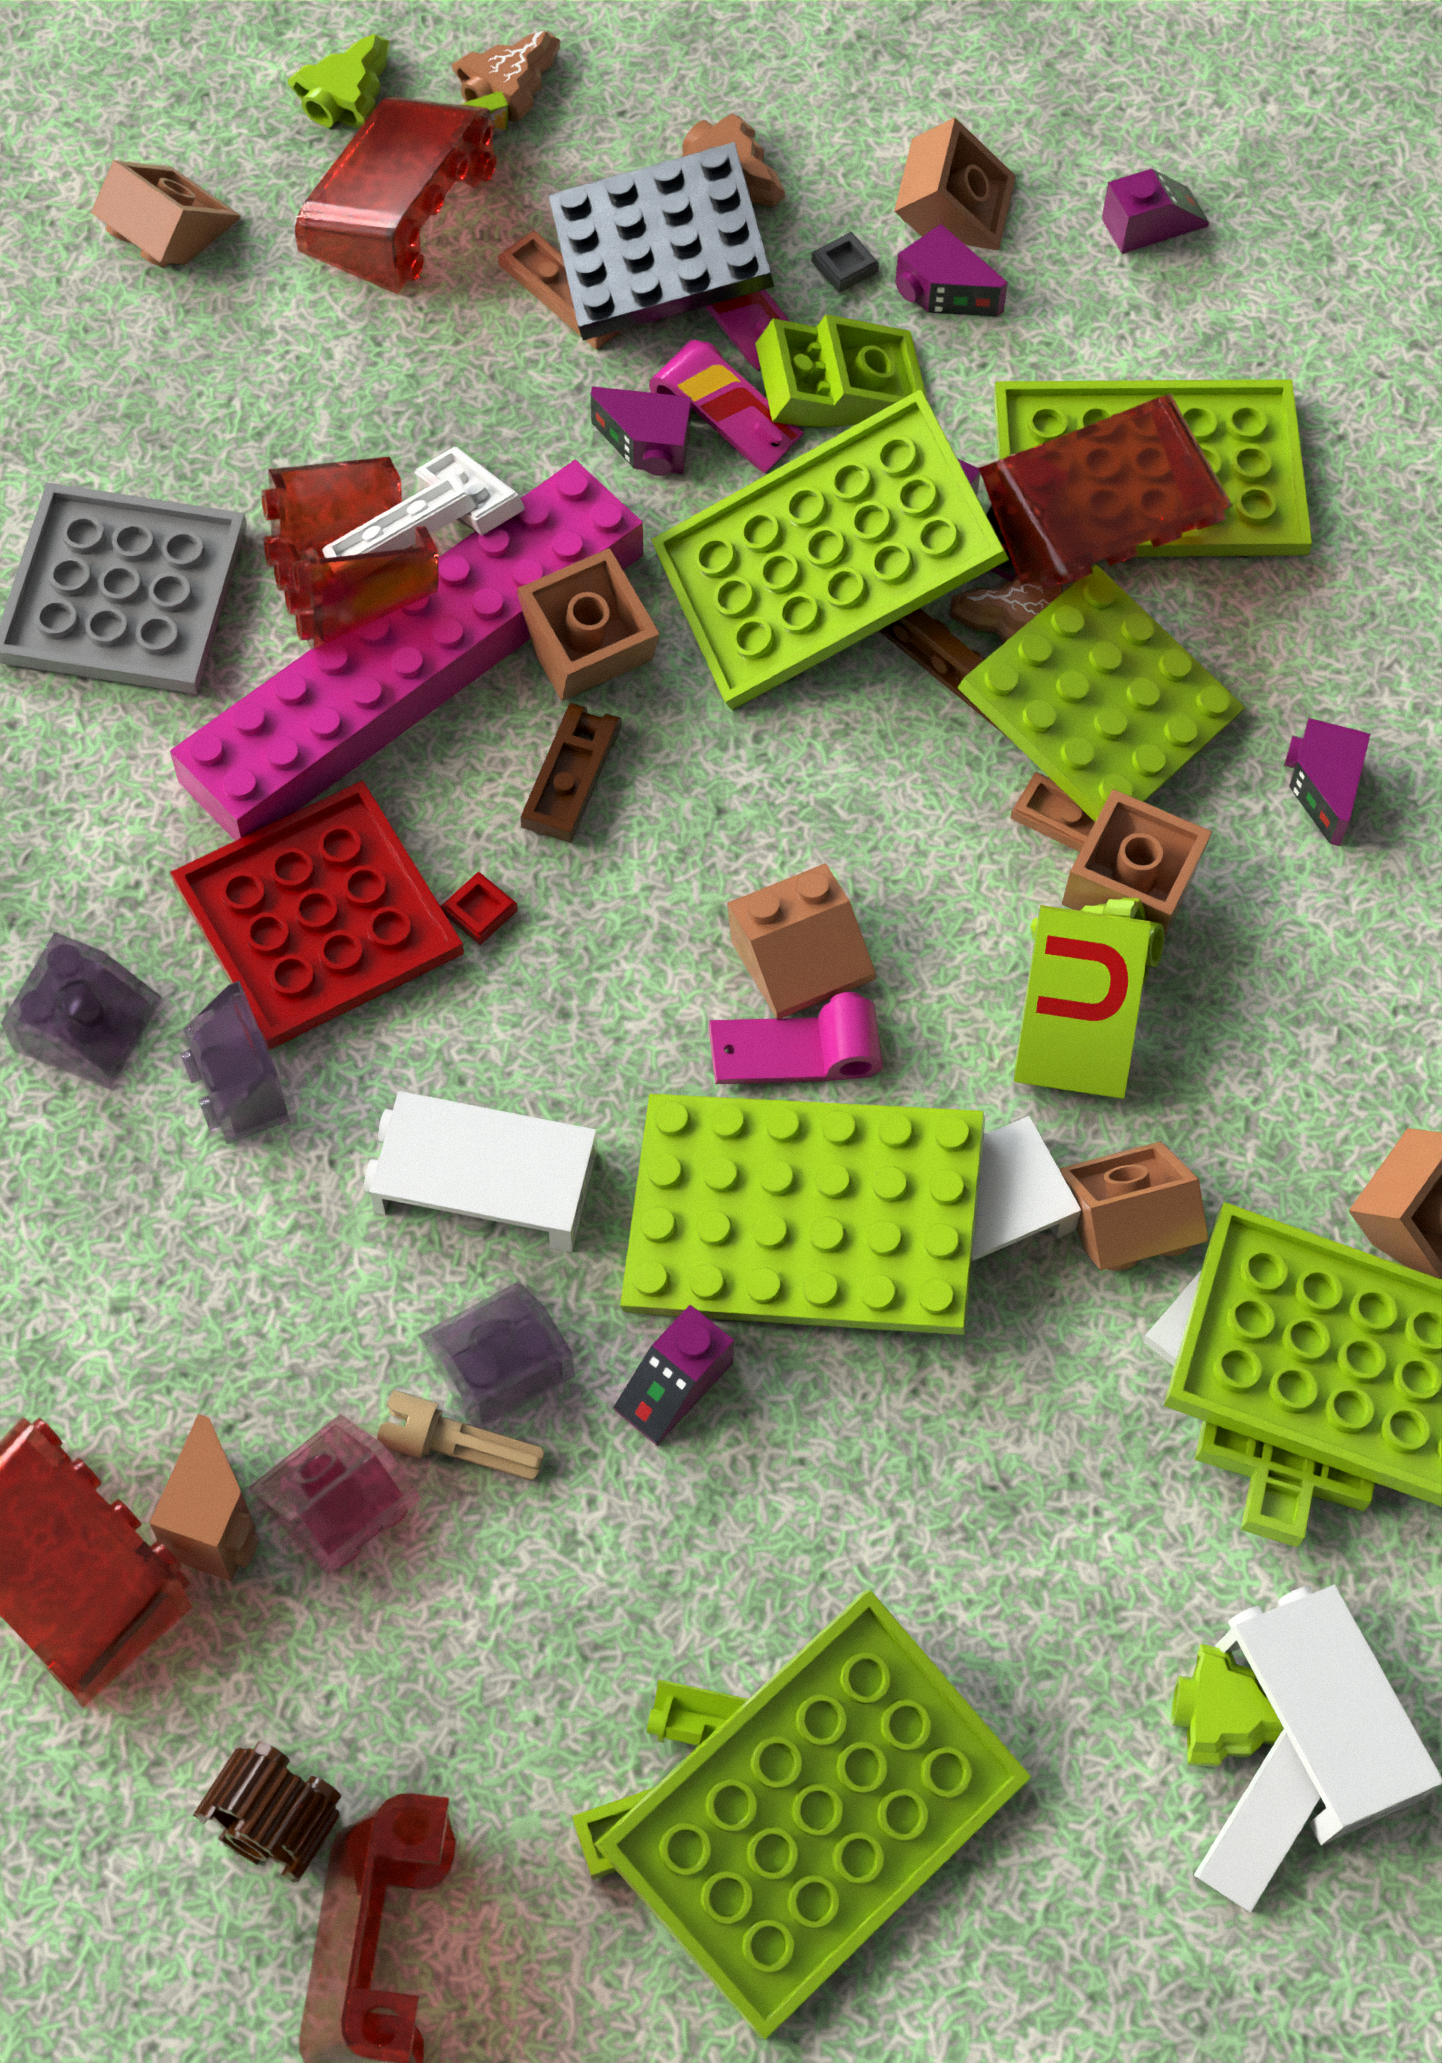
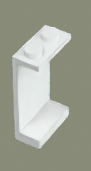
(483, 1165)
(1020, 1190)
(1335, 1709)

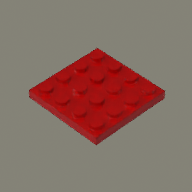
(317, 913)

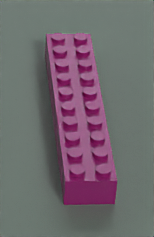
(381, 679)

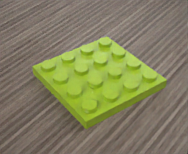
(1101, 695)

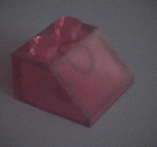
(336, 1493)

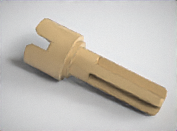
(430, 1431)

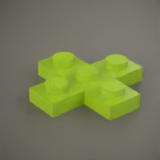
(1279, 1483)

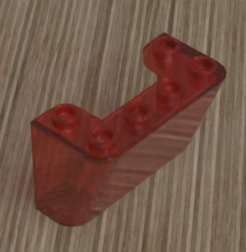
(389, 183)
(1103, 493)
(341, 593)
(75, 1568)
(396, 1844)

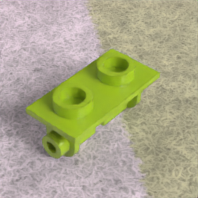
(689, 1712)

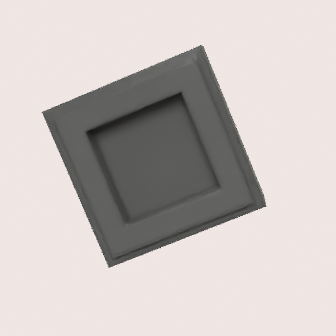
(845, 262)

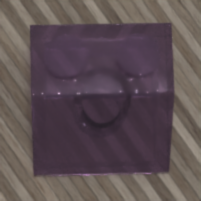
(80, 1011)
(234, 1068)
(499, 1354)

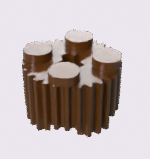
(270, 1809)

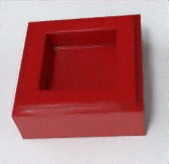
(479, 908)

